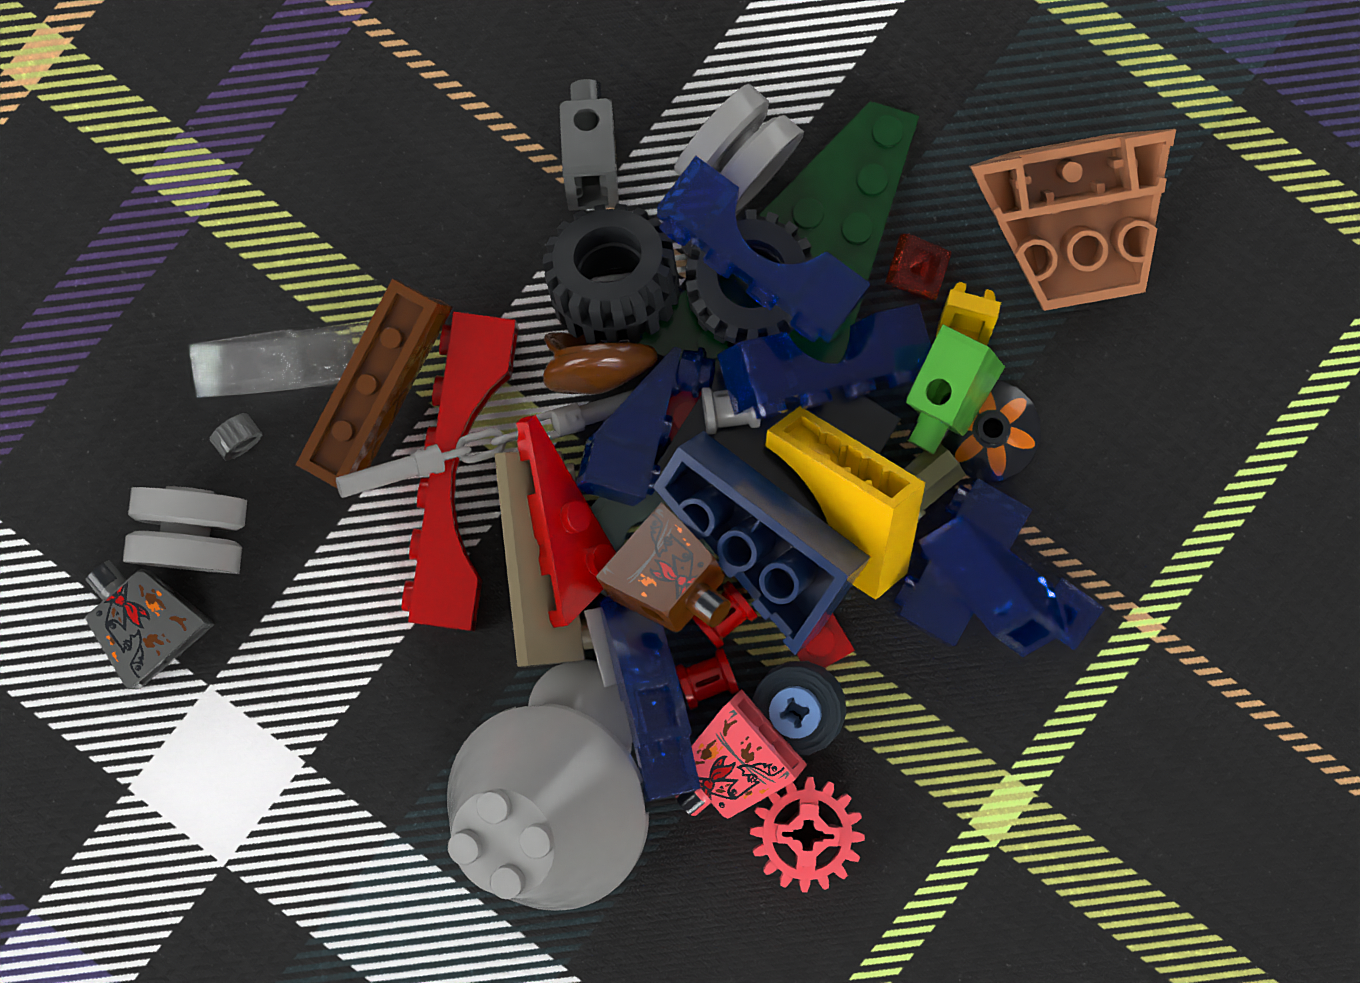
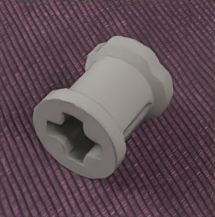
(719, 412)

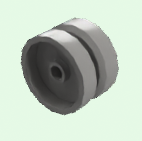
(739, 148)
(185, 529)

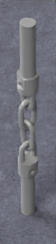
(564, 420)

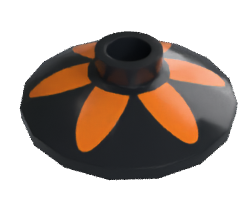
(1008, 453)

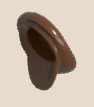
(593, 367)

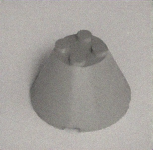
(546, 808)

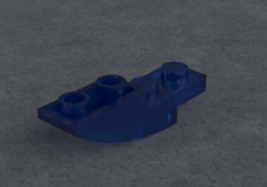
(651, 700)

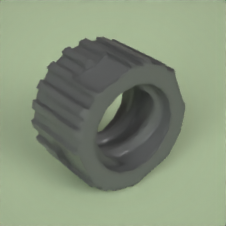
(235, 436)

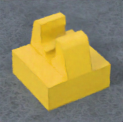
(970, 313)

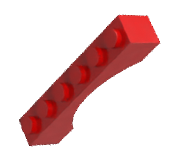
(477, 365)

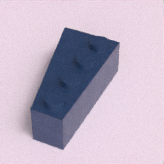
(762, 536)

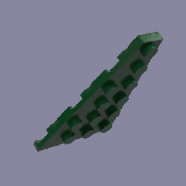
(838, 207)

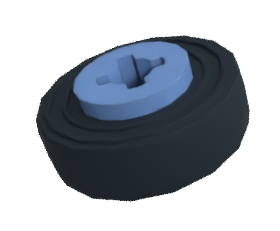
(814, 696)

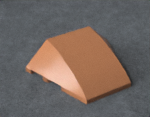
(1081, 213)

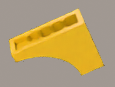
(858, 492)

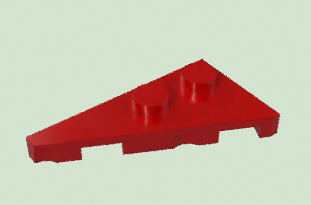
(563, 524)

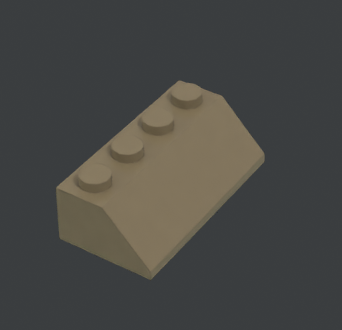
(530, 593)

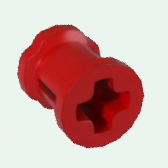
(737, 615)
(692, 675)

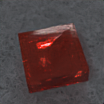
(918, 267)

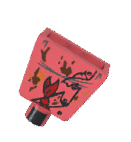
(740, 760)

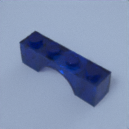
(814, 293)
(773, 371)

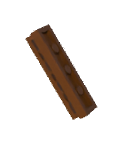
(374, 383)

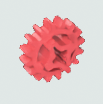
(806, 857)

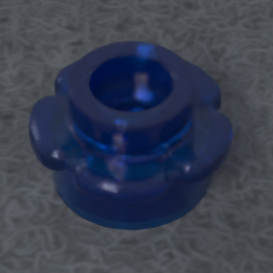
(695, 371)

